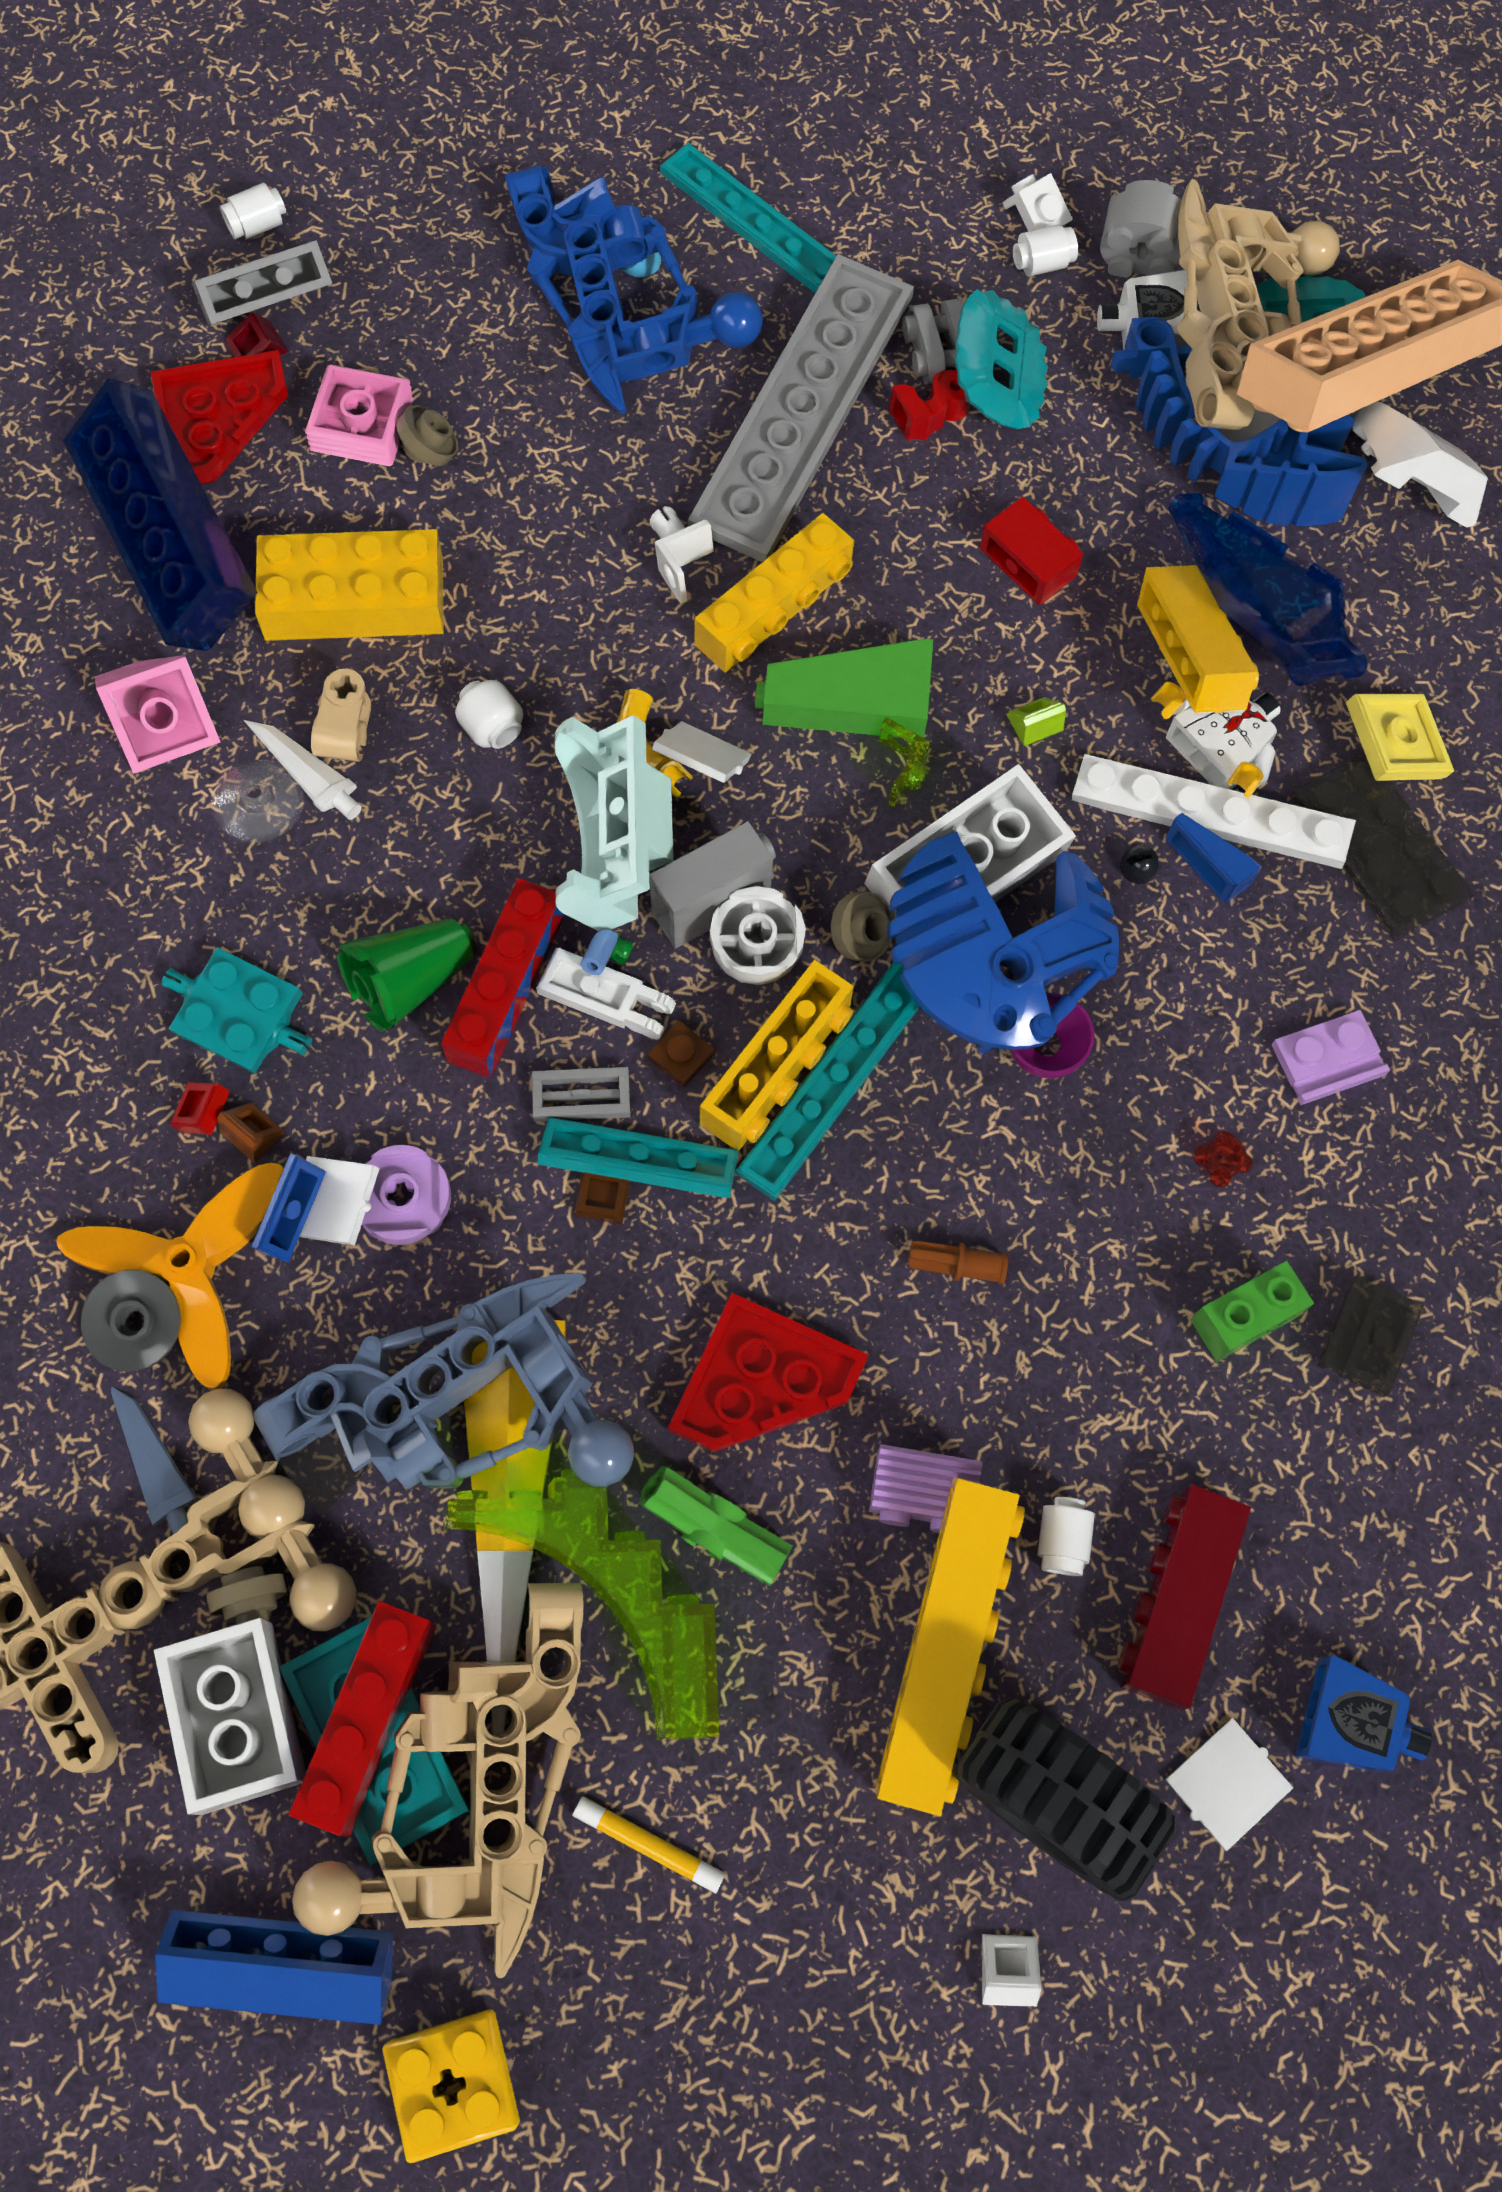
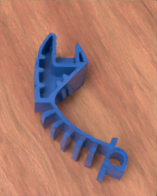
(1271, 476)

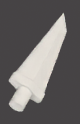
(316, 778)

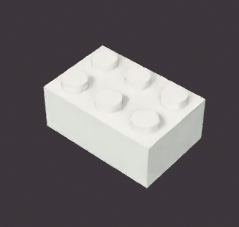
(230, 1716)

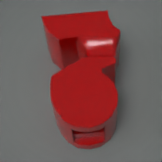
(922, 418)

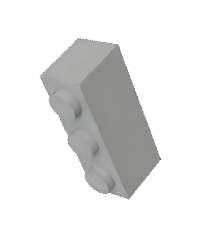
(261, 282)

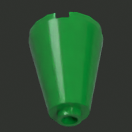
(403, 967)

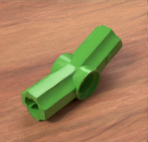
(714, 1525)

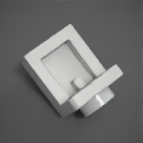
(1039, 203)

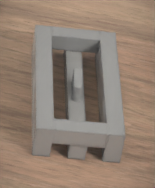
(579, 1112)

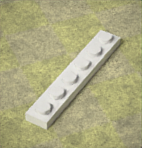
(1223, 811)

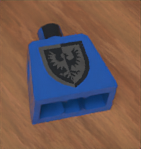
(1358, 1720)

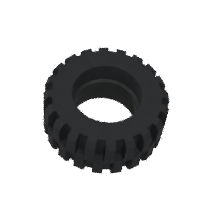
(1067, 1798)

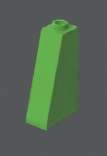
(850, 689)

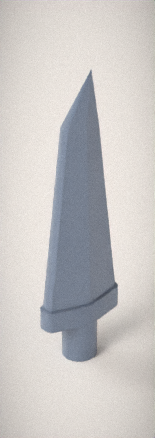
(159, 1477)

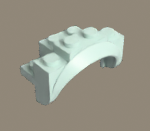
(621, 819)

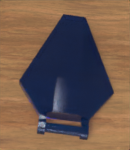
(1271, 598)

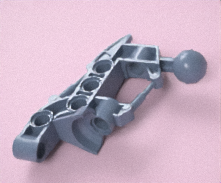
(409, 1449)

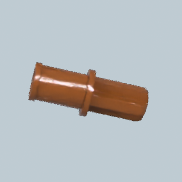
(958, 1261)

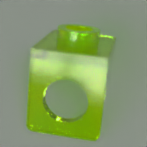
(914, 771)

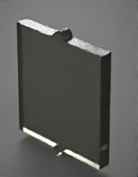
(320, 1469)

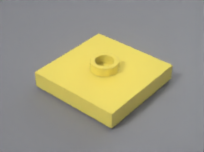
(1399, 737)

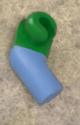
(603, 946)

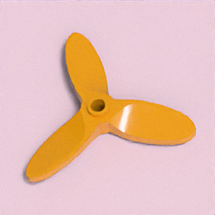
(212, 1238)

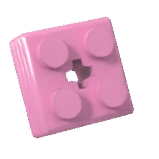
(358, 415)

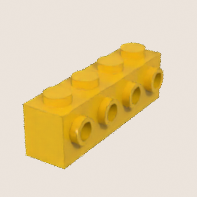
(774, 593)
(1197, 639)
(776, 1056)

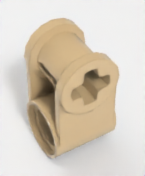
(341, 717)

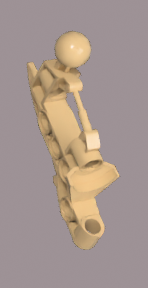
(1218, 258)
(495, 1882)

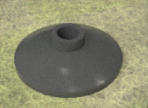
(108, 1320)

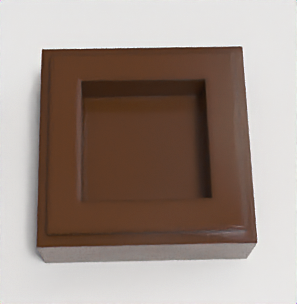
(602, 1198)

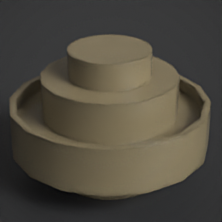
(426, 436)
(861, 926)
(246, 1595)

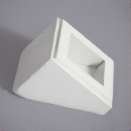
(1010, 1970)

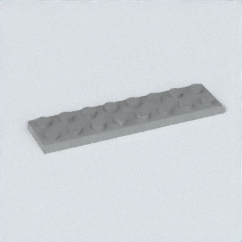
(801, 407)

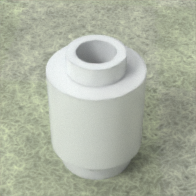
(253, 211)
(1045, 250)
(1065, 1536)

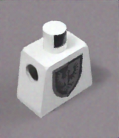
(1147, 297)

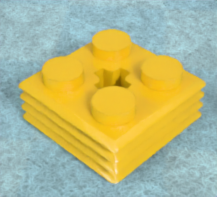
(484, 2107)

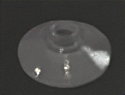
(259, 817)

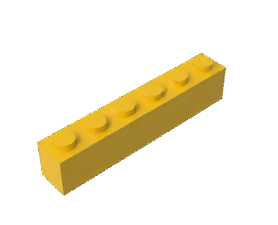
(947, 1647)

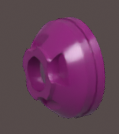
(1075, 1040)

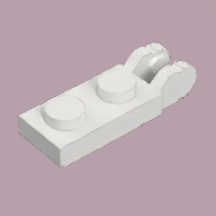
(604, 996)

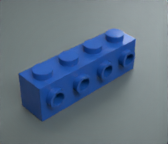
(273, 1967)

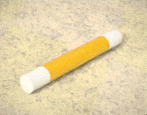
(649, 1844)

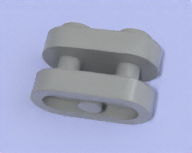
(923, 331)

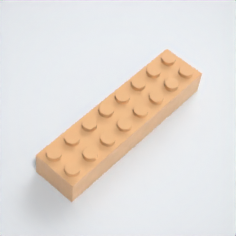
(1374, 346)

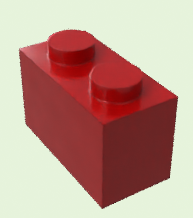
(1031, 550)

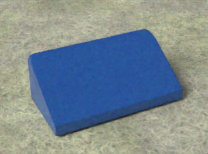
(288, 1209)

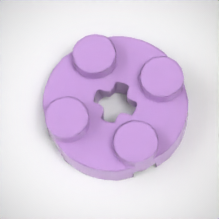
(423, 1212)

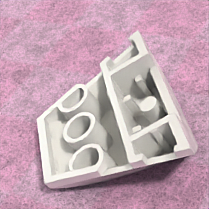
(1414, 452)

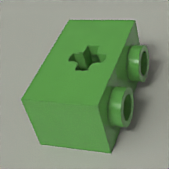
(1251, 1311)

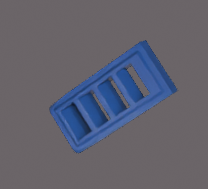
(1212, 858)

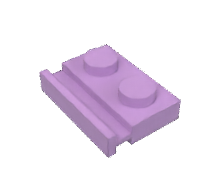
(1330, 1057)

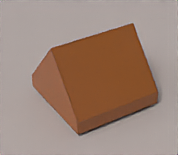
(249, 1130)

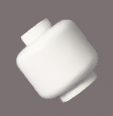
(489, 714)

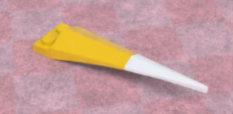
(494, 1420)

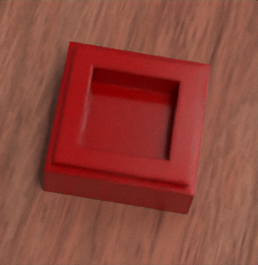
(199, 1108)

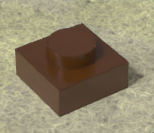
(681, 1054)

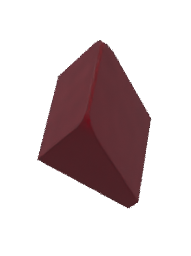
(255, 336)

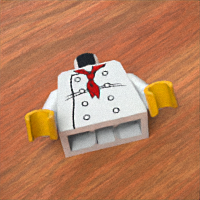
(1223, 746)

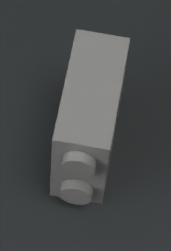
(697, 883)

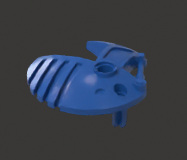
(957, 941)

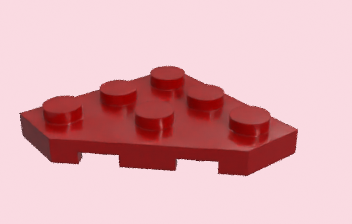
(220, 406)
(762, 1377)

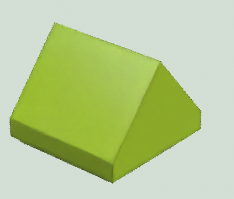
(1037, 719)

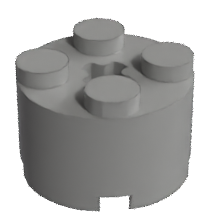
(1142, 230)

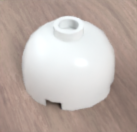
(757, 935)

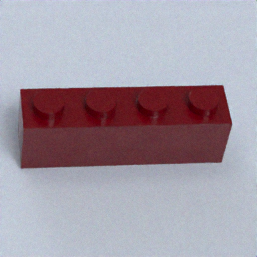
(1184, 1597)

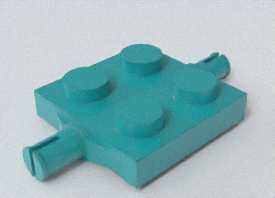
(236, 1011)

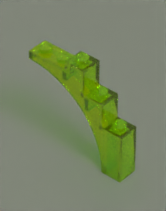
(670, 1640)

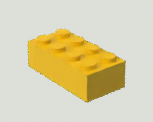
(349, 584)

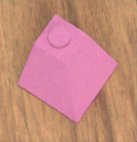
(156, 711)

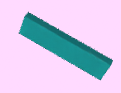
(638, 1157)

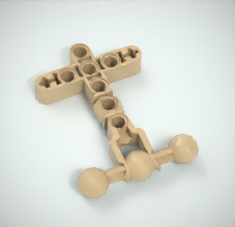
(268, 1510)

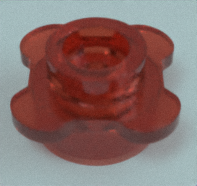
(1223, 1145)

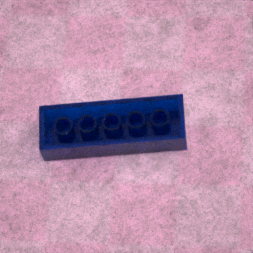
(159, 516)

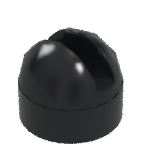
(1142, 869)

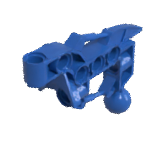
(617, 240)

